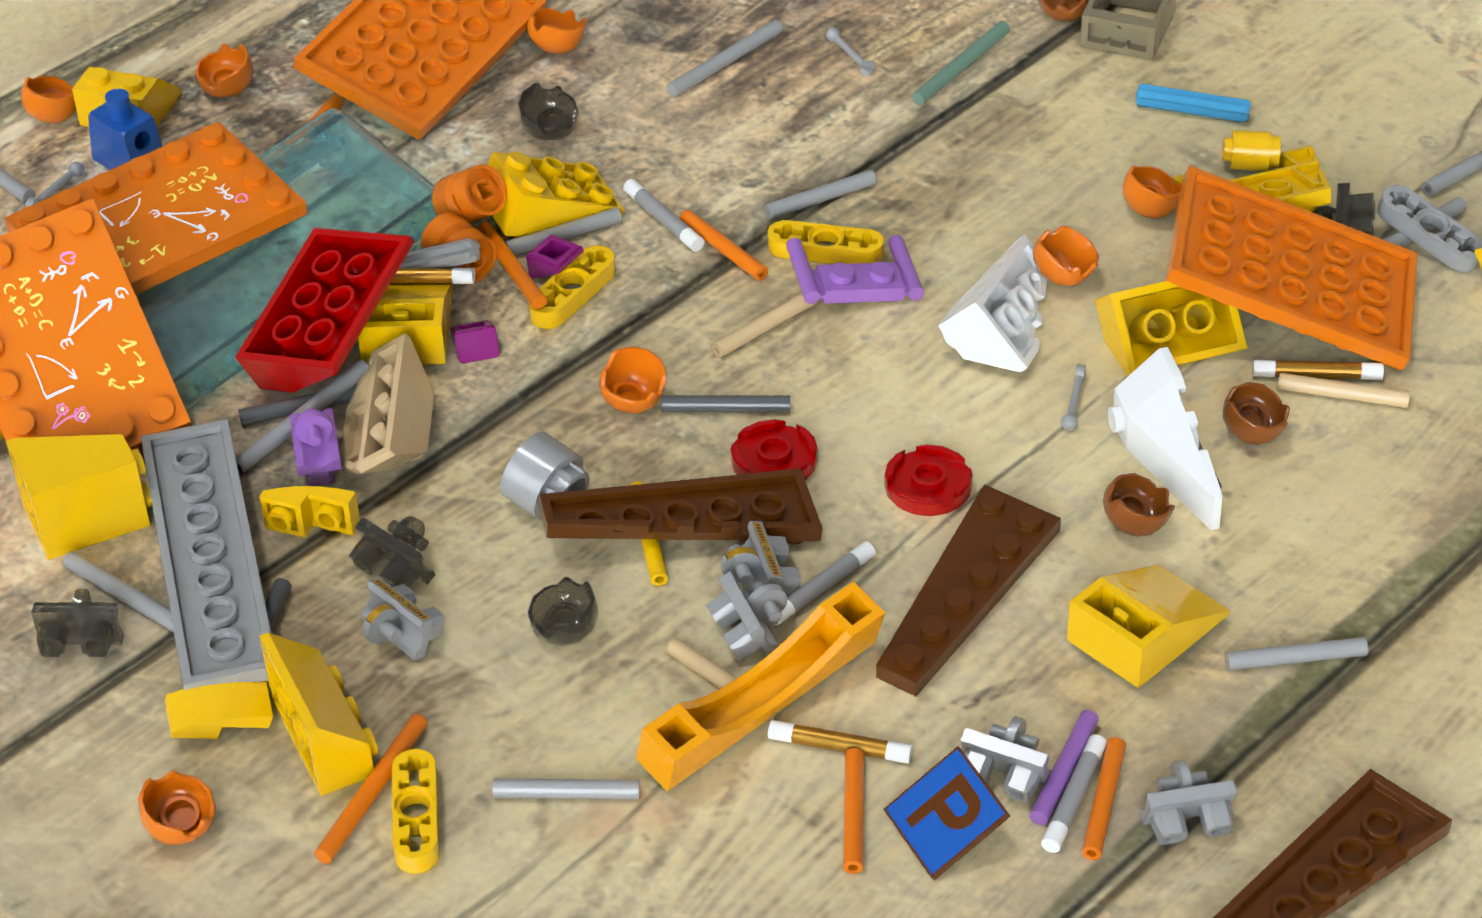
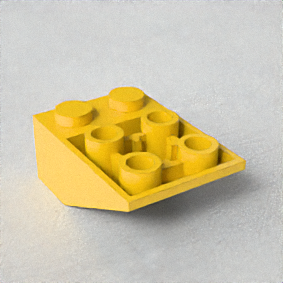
(548, 192)
(412, 309)
(1140, 620)

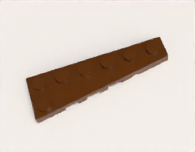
(687, 509)
(973, 574)
(1342, 853)

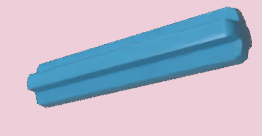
(1193, 103)

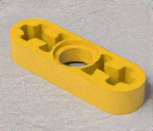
(850, 247)
(590, 270)
(424, 825)

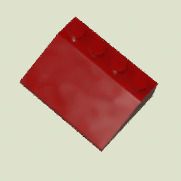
(321, 307)

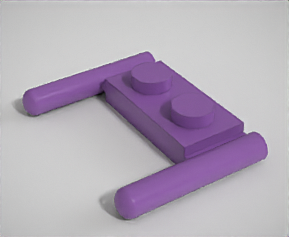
(857, 281)

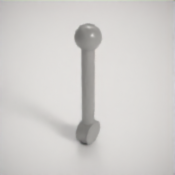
(866, 67)
(75, 170)
(1070, 421)

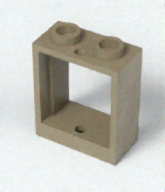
(1126, 32)

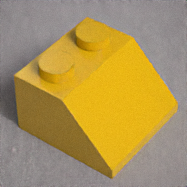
(144, 92)

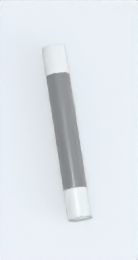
(663, 215)
(826, 579)
(1074, 793)

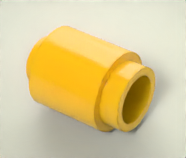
(1251, 150)

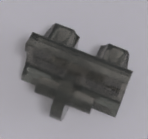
(1352, 209)
(399, 549)
(78, 622)

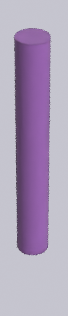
(1063, 768)

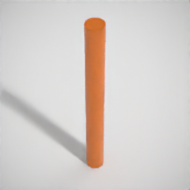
(514, 268)
(369, 790)

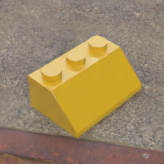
(1163, 316)
(317, 714)

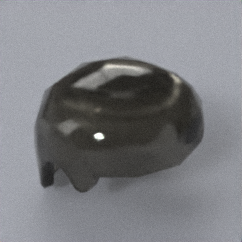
(547, 112)
(564, 612)

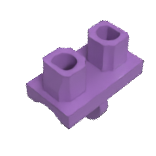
(315, 445)

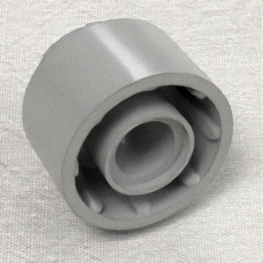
(542, 467)

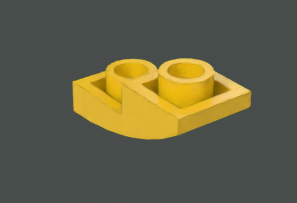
(300, 508)
(208, 708)

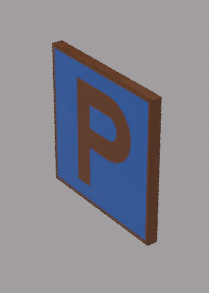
(946, 813)

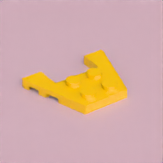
(1296, 182)

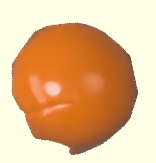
(555, 30)
(225, 71)
(48, 99)
(1150, 191)
(1065, 256)
(633, 380)
(176, 808)

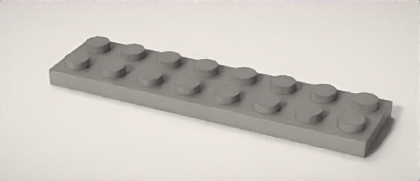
(207, 554)

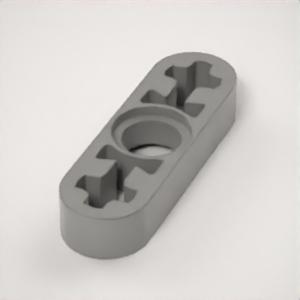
(1412, 204)

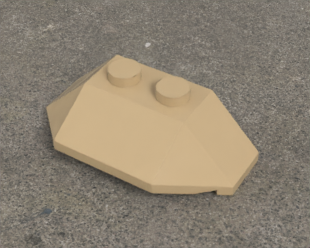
(388, 411)

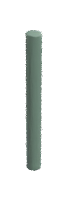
(960, 63)

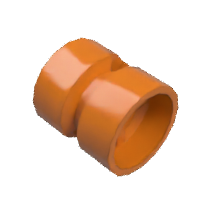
(471, 193)
(452, 227)

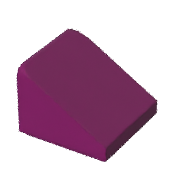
(551, 256)
(475, 341)

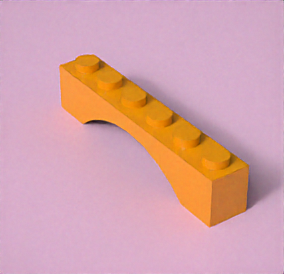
(706, 727)

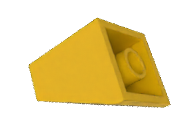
(79, 489)

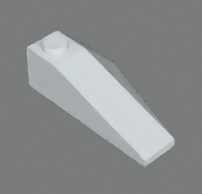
(1000, 312)
(1164, 436)

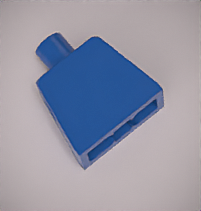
(121, 131)

